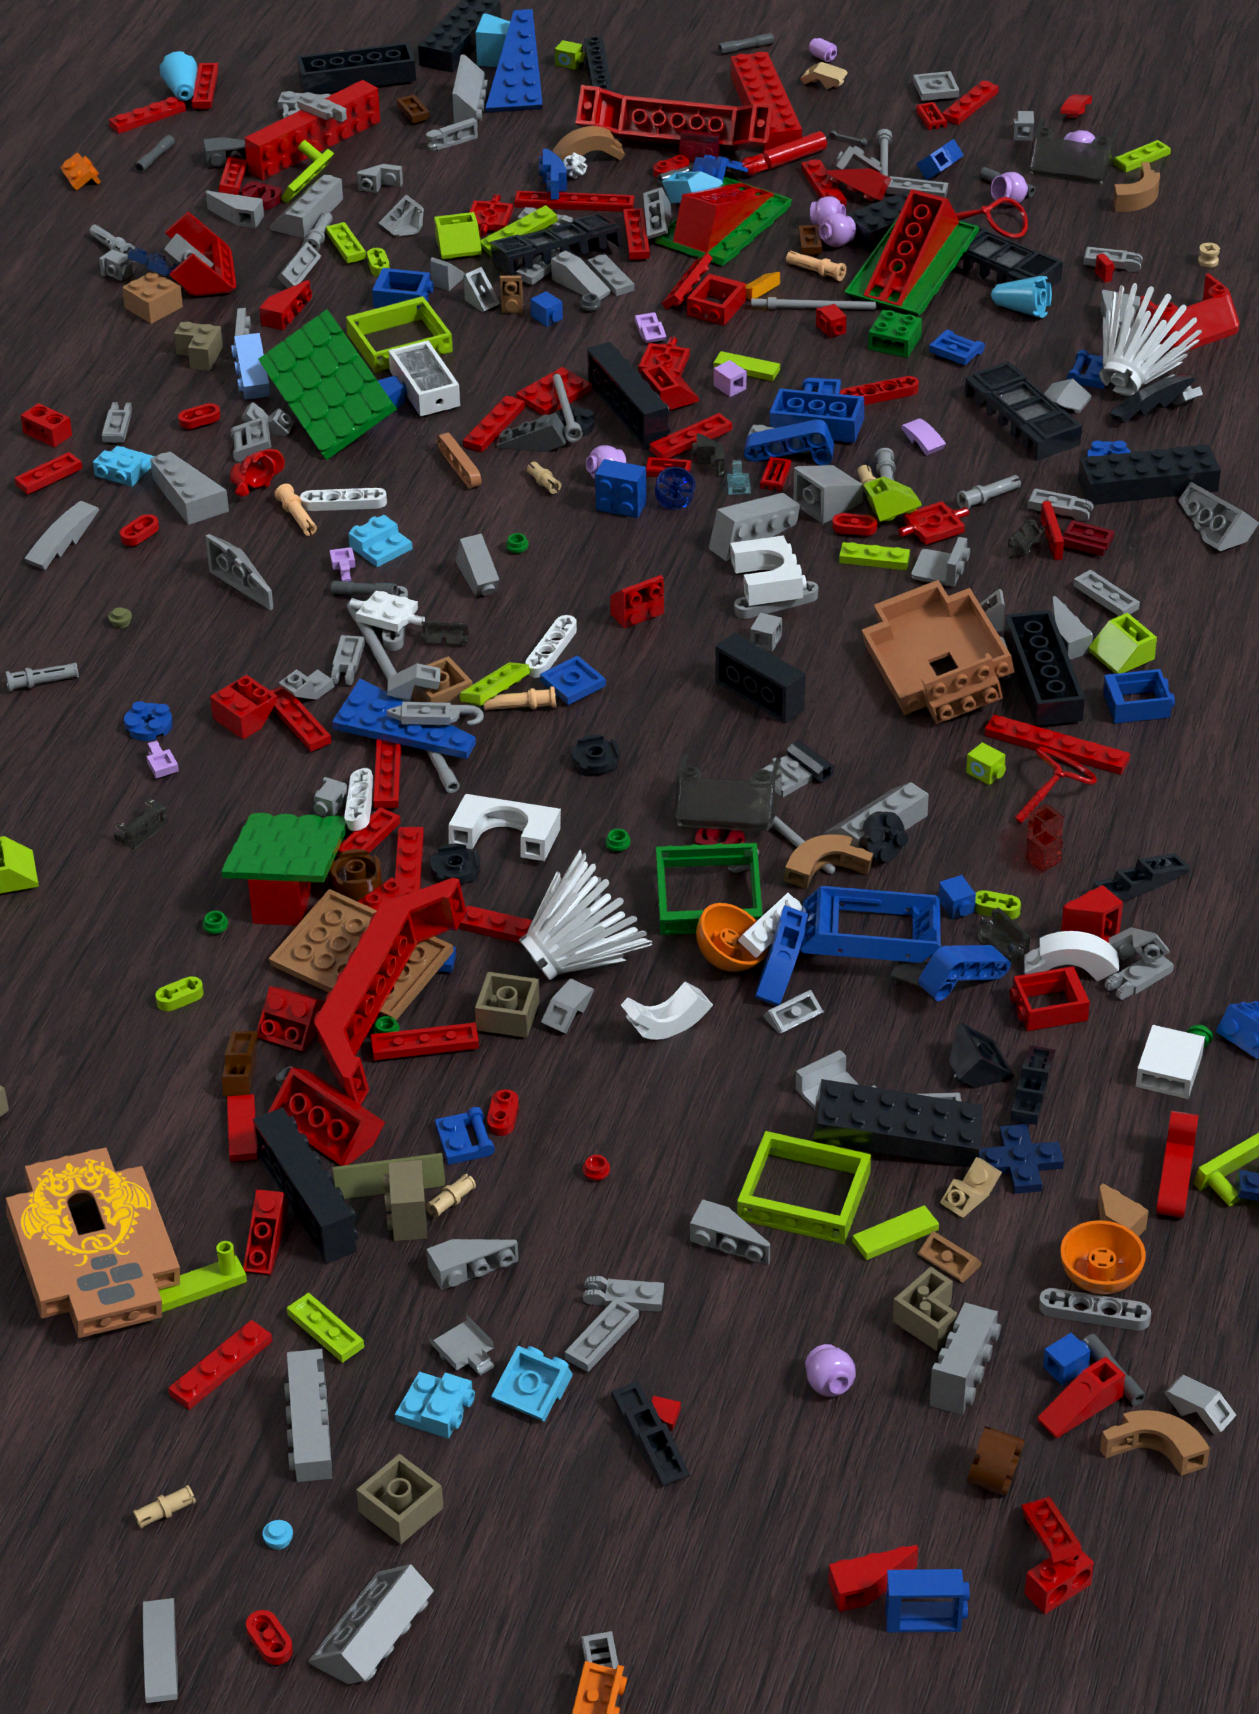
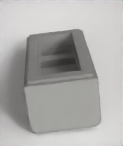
(600, 1641)

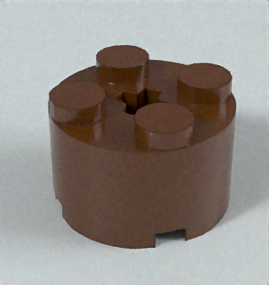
(355, 874)
(995, 1461)

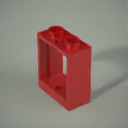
(719, 287)
(1050, 982)

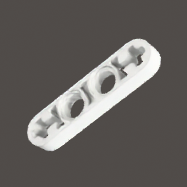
(319, 499)
(555, 647)
(359, 799)

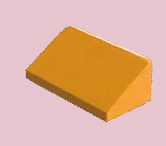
(762, 285)

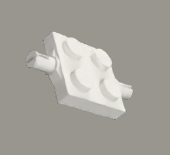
(387, 611)

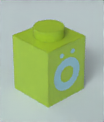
(569, 55)
(986, 763)

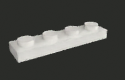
(761, 933)

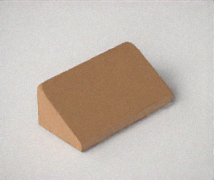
(949, 1257)

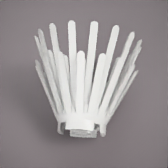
(1131, 360)
(561, 938)

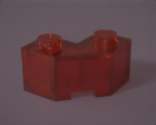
(1044, 837)

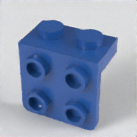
(716, 167)
(1241, 1026)

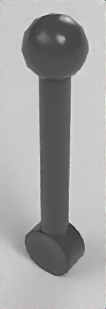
(833, 134)

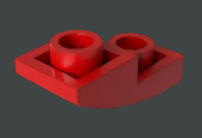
(1075, 105)

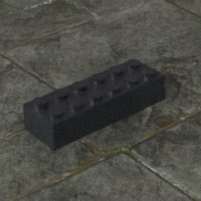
(455, 34)
(343, 68)
(627, 394)
(1147, 474)
(1044, 668)
(897, 1123)
(306, 1185)

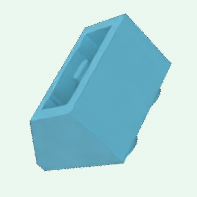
(688, 182)

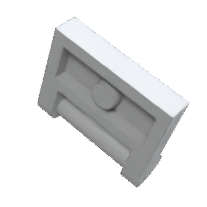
(257, 438)

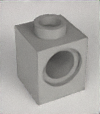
(766, 631)

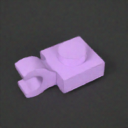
(343, 560)
(160, 761)

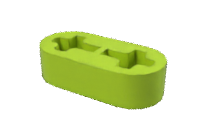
(377, 260)
(995, 900)
(179, 993)

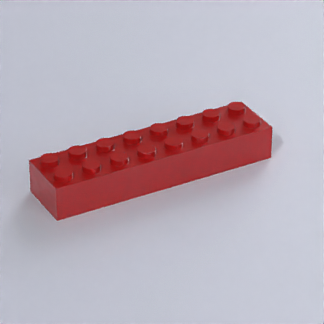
(759, 83)
(277, 144)

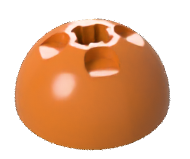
(719, 934)
(1102, 1256)

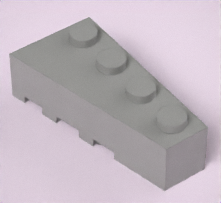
(188, 489)
(752, 521)

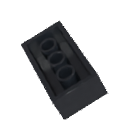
(876, 219)
(760, 678)

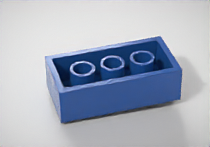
(840, 412)

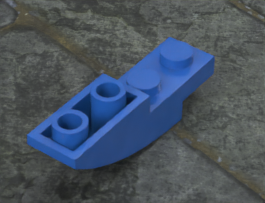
(553, 173)
(782, 955)

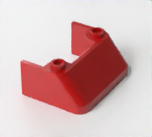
(193, 273)
(1214, 315)

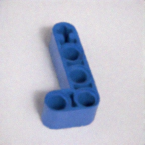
(782, 441)
(961, 963)

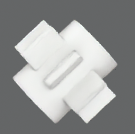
(575, 165)

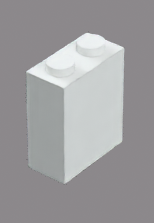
(1170, 1061)

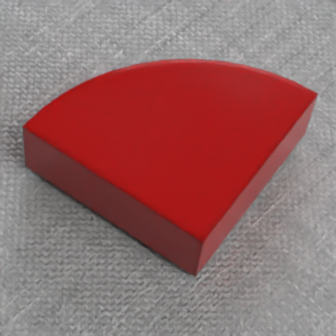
(667, 1410)

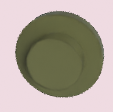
(120, 617)

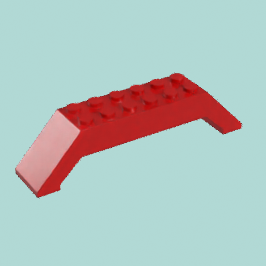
(664, 119)
(375, 970)

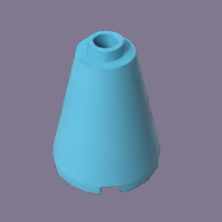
(179, 74)
(1024, 296)

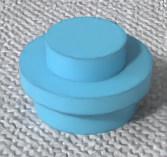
(278, 1534)

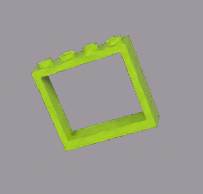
(393, 316)
(800, 1219)

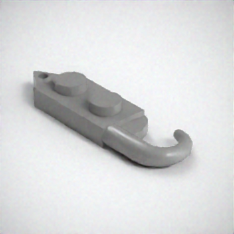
(433, 713)

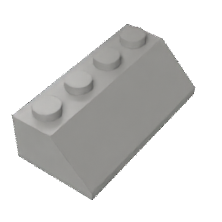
(469, 91)
(307, 208)
(906, 801)
(372, 1624)

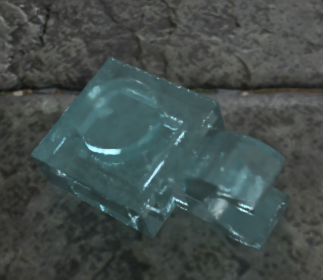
(737, 481)

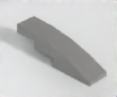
(61, 533)
(160, 1650)

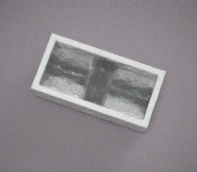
(426, 378)

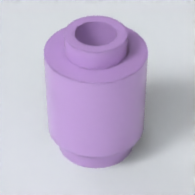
(823, 49)

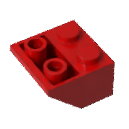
(669, 386)
(638, 602)
(243, 706)
(1094, 913)
(289, 1018)

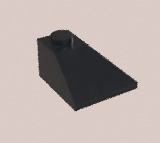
(977, 1059)

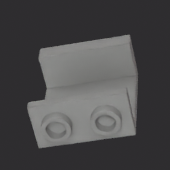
(828, 1068)

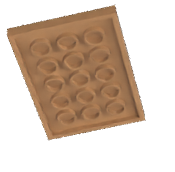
(331, 931)

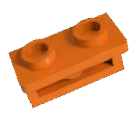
(79, 170)
(599, 1689)

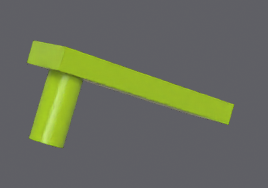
(319, 160)
(1214, 1171)
(206, 1280)

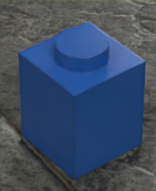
(546, 309)
(957, 897)
(1066, 1358)

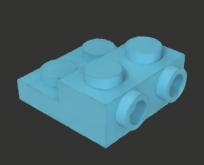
(122, 465)
(379, 540)
(532, 1382)
(436, 1403)

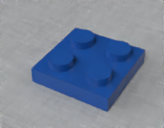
(573, 680)

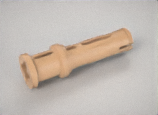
(823, 267)
(292, 504)
(531, 699)

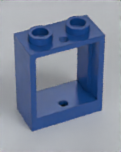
(400, 279)
(1138, 682)
(926, 1615)

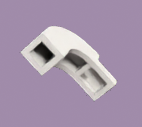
(1073, 949)
(670, 1017)

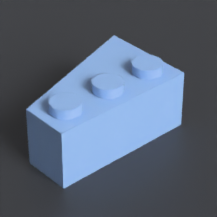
(252, 375)

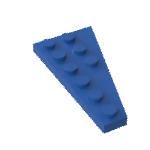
(517, 73)
(366, 715)

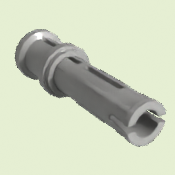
(316, 236)
(109, 240)
(885, 464)
(980, 494)
(30, 677)

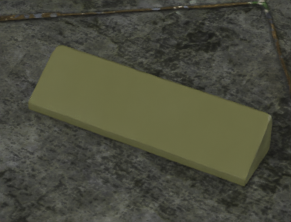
(368, 1178)

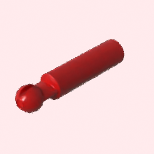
(785, 153)

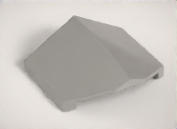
(404, 218)
(1068, 395)

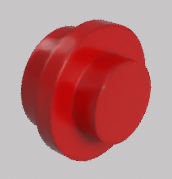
(596, 1167)

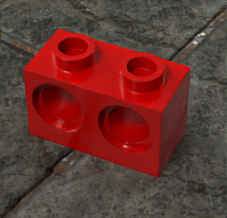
(46, 425)
(1056, 1582)

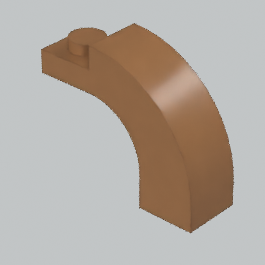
(586, 140)
(1139, 194)
(825, 850)
(1161, 1433)

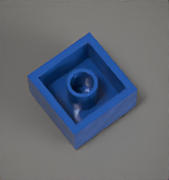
(620, 488)

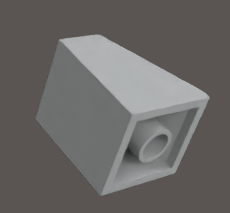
(825, 491)

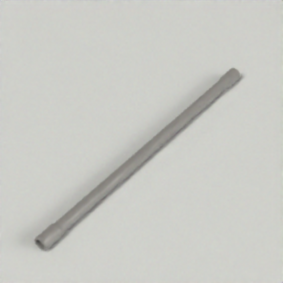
(445, 774)

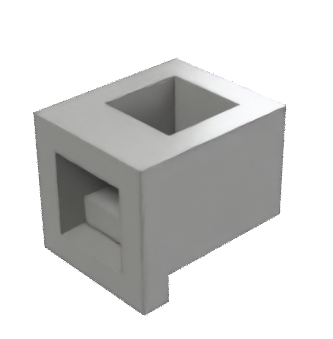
(1024, 126)
(116, 265)
(330, 798)

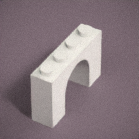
(773, 554)
(480, 813)

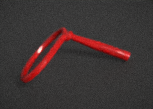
(986, 211)
(1043, 752)

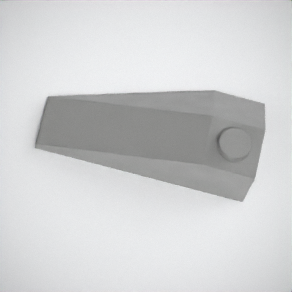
(1216, 519)
(237, 570)

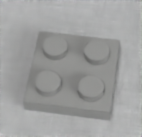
(936, 86)

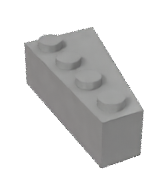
(963, 1359)
(308, 1416)

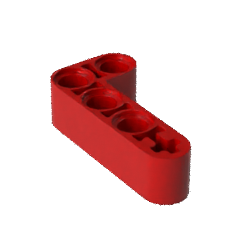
(1177, 1164)

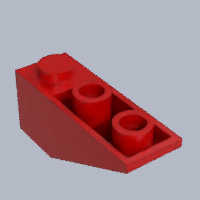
(866, 180)
(284, 306)
(265, 1231)
(1084, 1397)
(864, 1579)

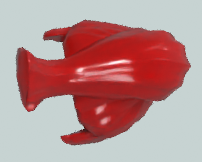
(256, 474)

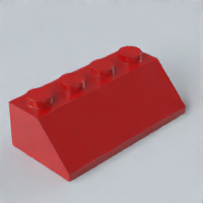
(327, 1116)

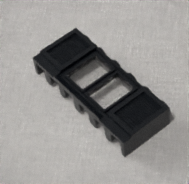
(559, 236)
(1009, 259)
(1025, 408)

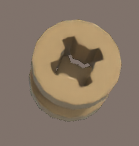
(1208, 255)

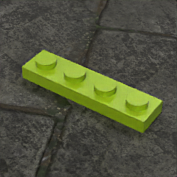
(532, 222)
(494, 683)

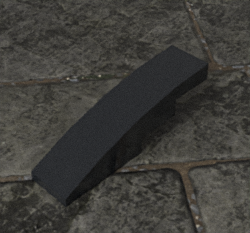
(1157, 394)
(1145, 876)
(1033, 1085)
(650, 1434)

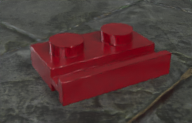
(697, 144)
(1088, 538)

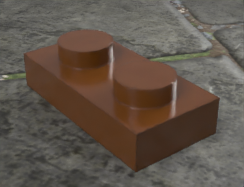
(413, 109)
(810, 239)

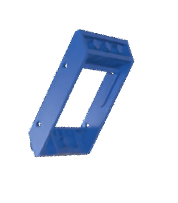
(823, 915)

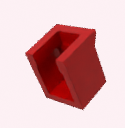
(831, 320)

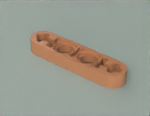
(459, 460)

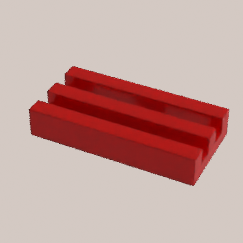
(927, 115)
(656, 465)
(773, 482)

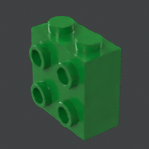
(895, 333)

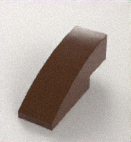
(239, 1063)

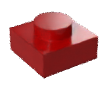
(1104, 267)

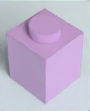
(730, 378)

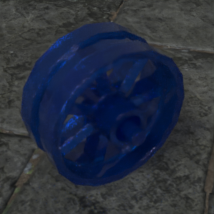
(675, 487)

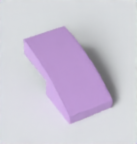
(649, 327)
(923, 434)

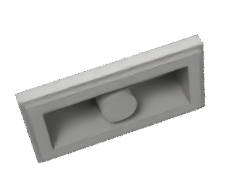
(793, 1012)

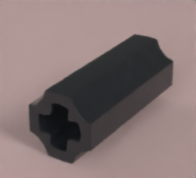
(811, 761)

